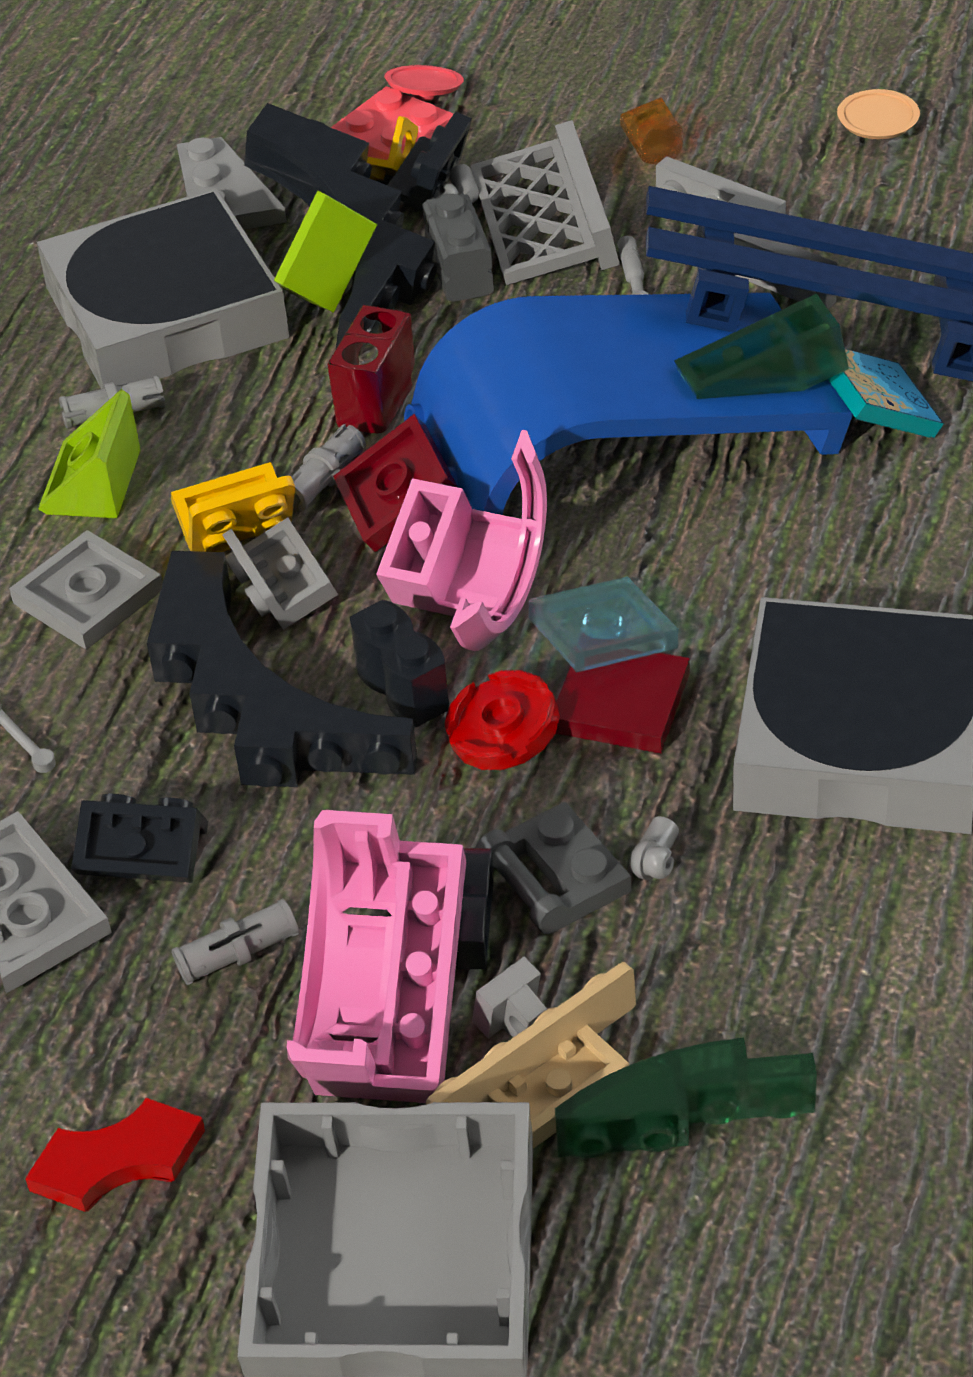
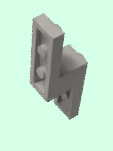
(691, 180)

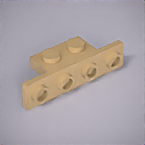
(552, 1055)

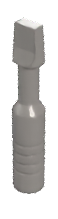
(631, 264)

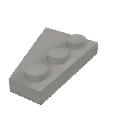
(213, 165)
(41, 907)

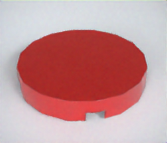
(502, 720)

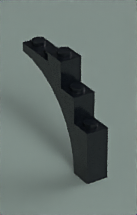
(322, 159)
(234, 693)

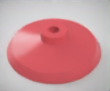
(424, 80)

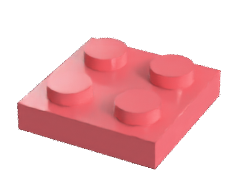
(377, 119)

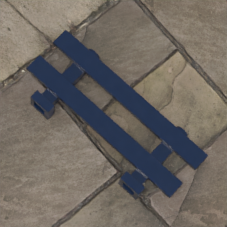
(721, 296)

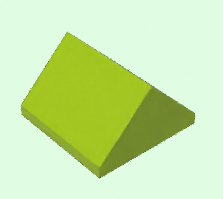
(325, 252)
(95, 464)

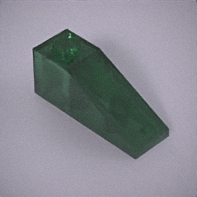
(769, 356)

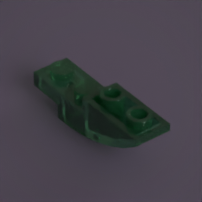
(658, 1097)

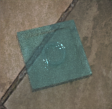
(603, 624)

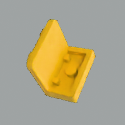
(240, 501)

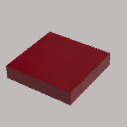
(380, 478)
(624, 701)

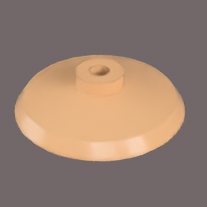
(878, 113)

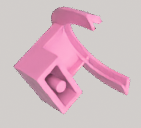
(466, 558)

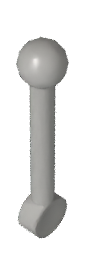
(42, 759)

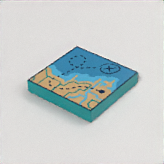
(885, 395)

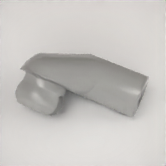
(462, 182)
(653, 854)

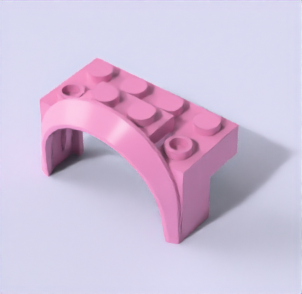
(377, 985)

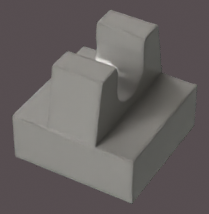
(509, 1000)

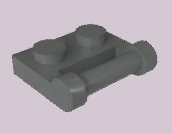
(569, 859)

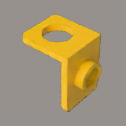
(396, 157)

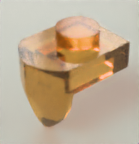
(653, 131)

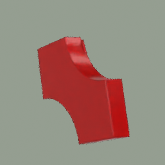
(88, 1164)

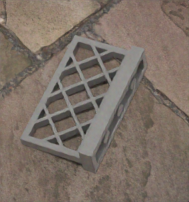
(575, 197)

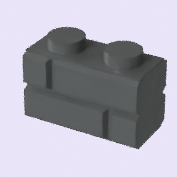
(459, 247)

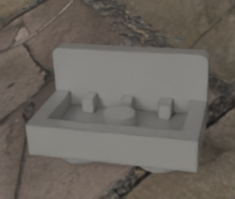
(282, 573)

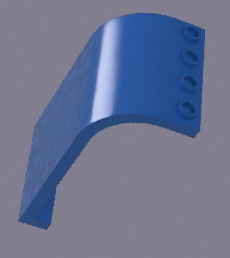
(585, 373)

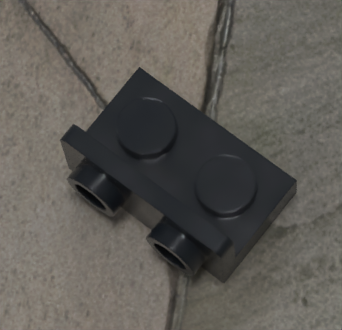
(431, 161)
(138, 839)

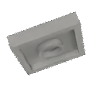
(86, 589)

